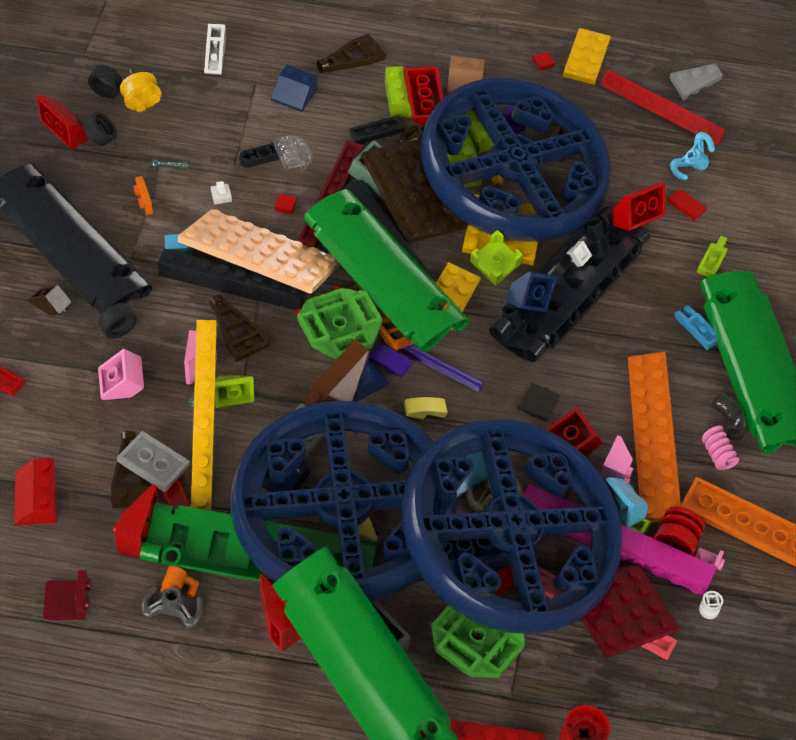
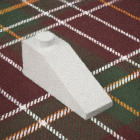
(215, 49)

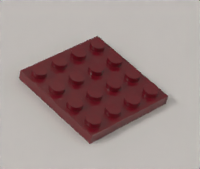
(629, 614)

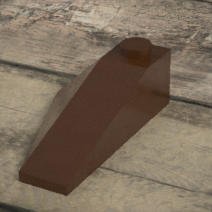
(341, 378)

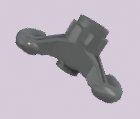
(172, 605)

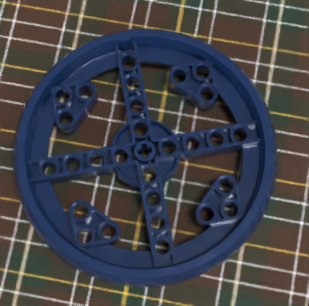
(515, 159)
(555, 468)
(342, 499)

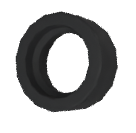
(108, 74)
(95, 122)
(121, 327)

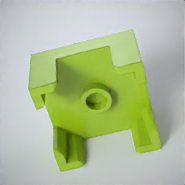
(496, 259)

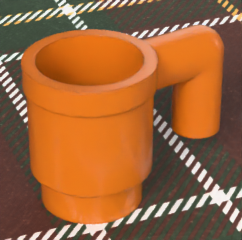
(176, 577)

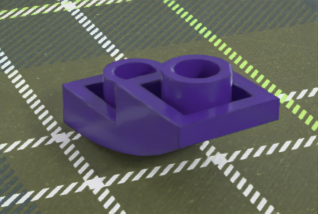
(516, 127)
(391, 360)

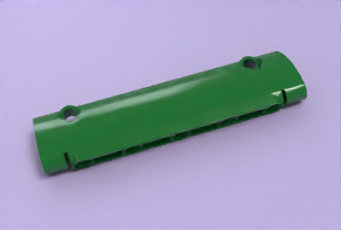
(384, 270)
(754, 356)
(213, 547)
(360, 653)

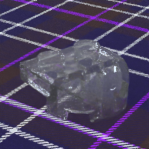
(293, 152)

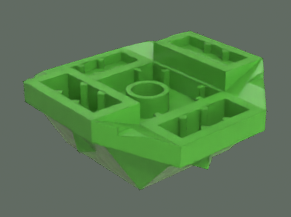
(339, 319)
(476, 658)

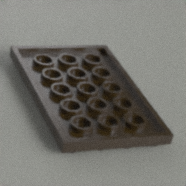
(408, 193)

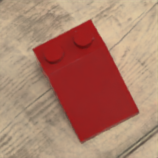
(577, 431)
(135, 523)

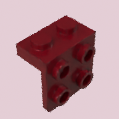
(67, 598)

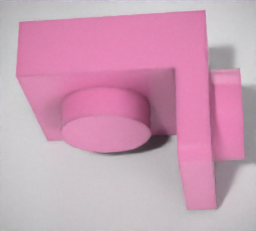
(711, 558)

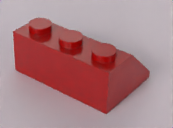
(61, 121)
(640, 207)
(36, 493)

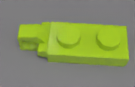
(713, 258)

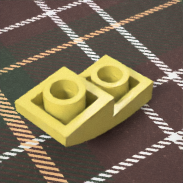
(424, 406)

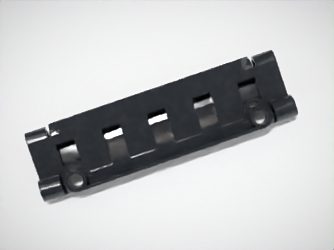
(69, 239)
(575, 287)

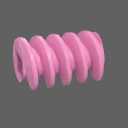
(719, 448)

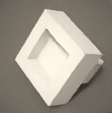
(221, 193)
(579, 253)

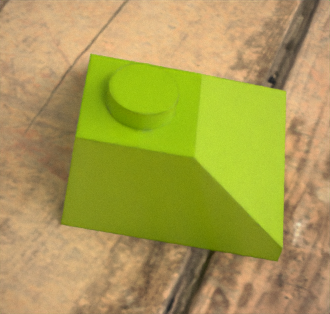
(233, 390)

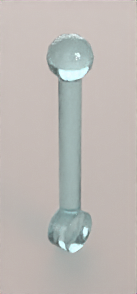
(155, 162)

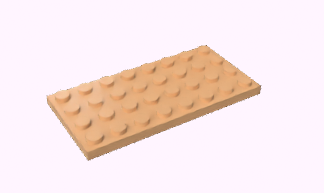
(260, 250)

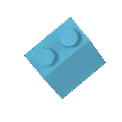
(628, 503)

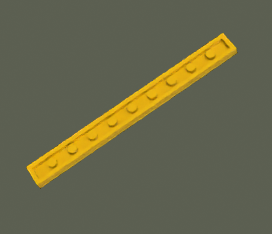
(204, 415)

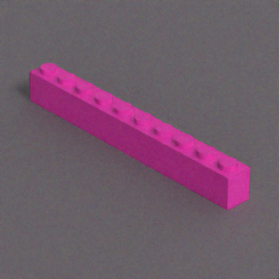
(642, 550)

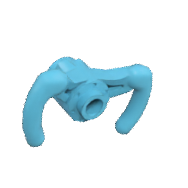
(695, 157)

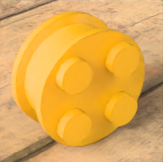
(140, 90)

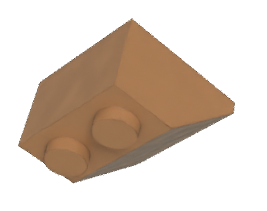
(464, 71)

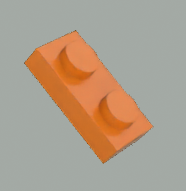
(144, 198)

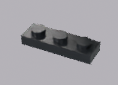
(376, 130)

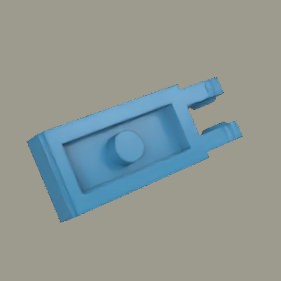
(697, 326)

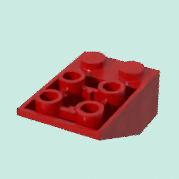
(278, 625)

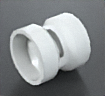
(711, 604)

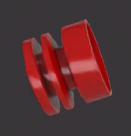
(680, 529)
(585, 721)

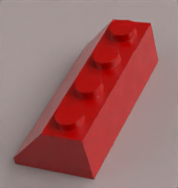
(423, 91)

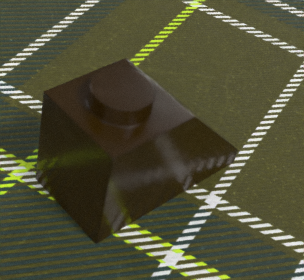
(50, 300)

